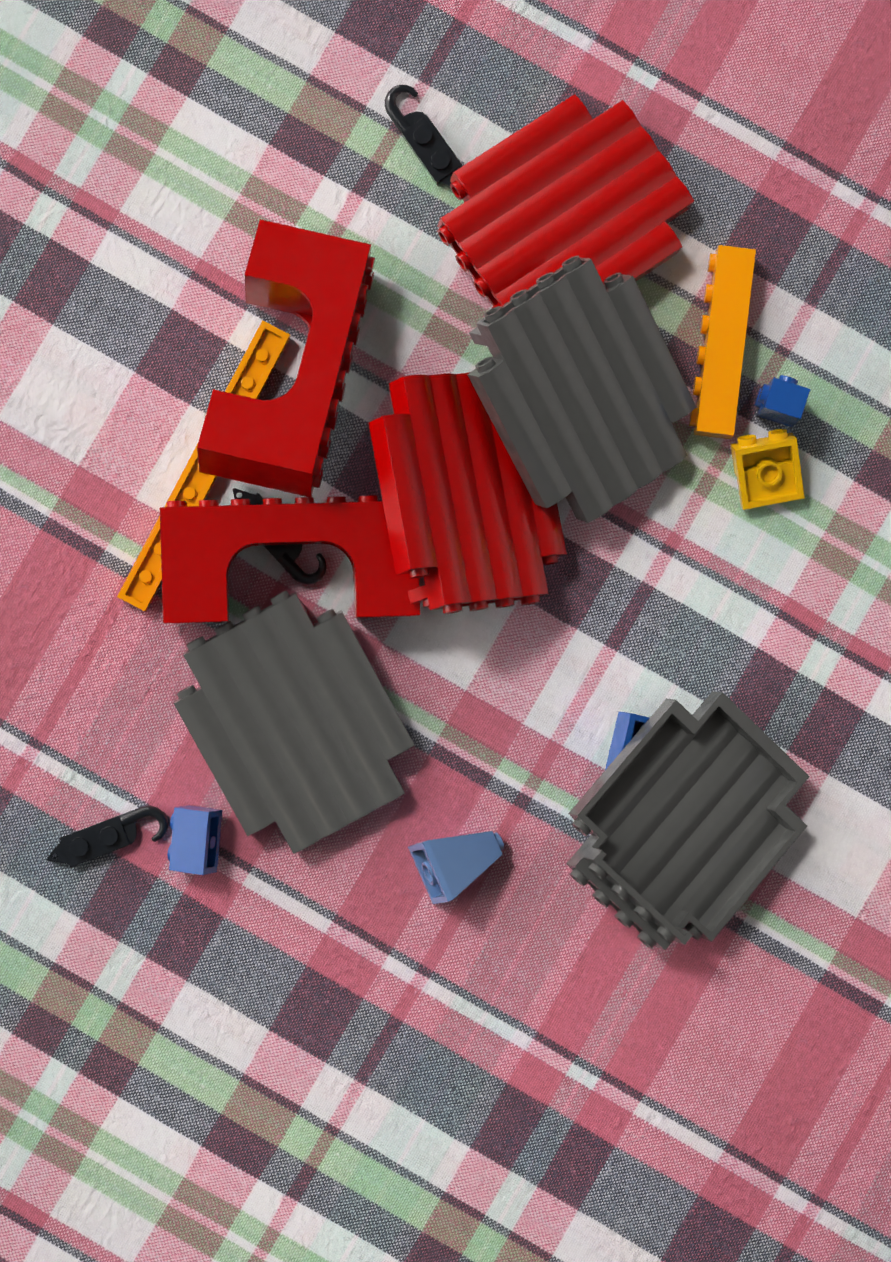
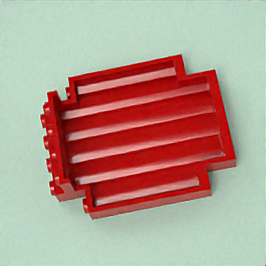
(565, 193)
(458, 500)

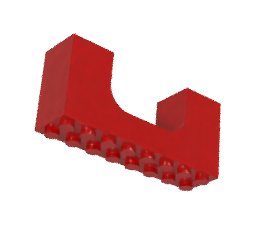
(288, 437)
(207, 537)

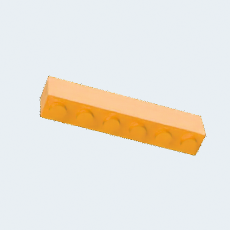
(724, 341)

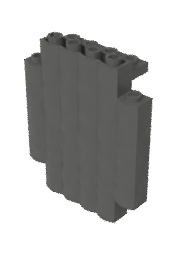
(581, 388)
(293, 721)
(687, 821)

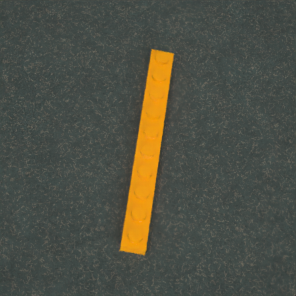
(193, 485)

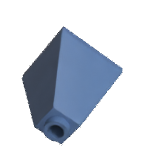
(454, 862)

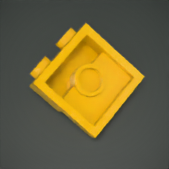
(767, 469)

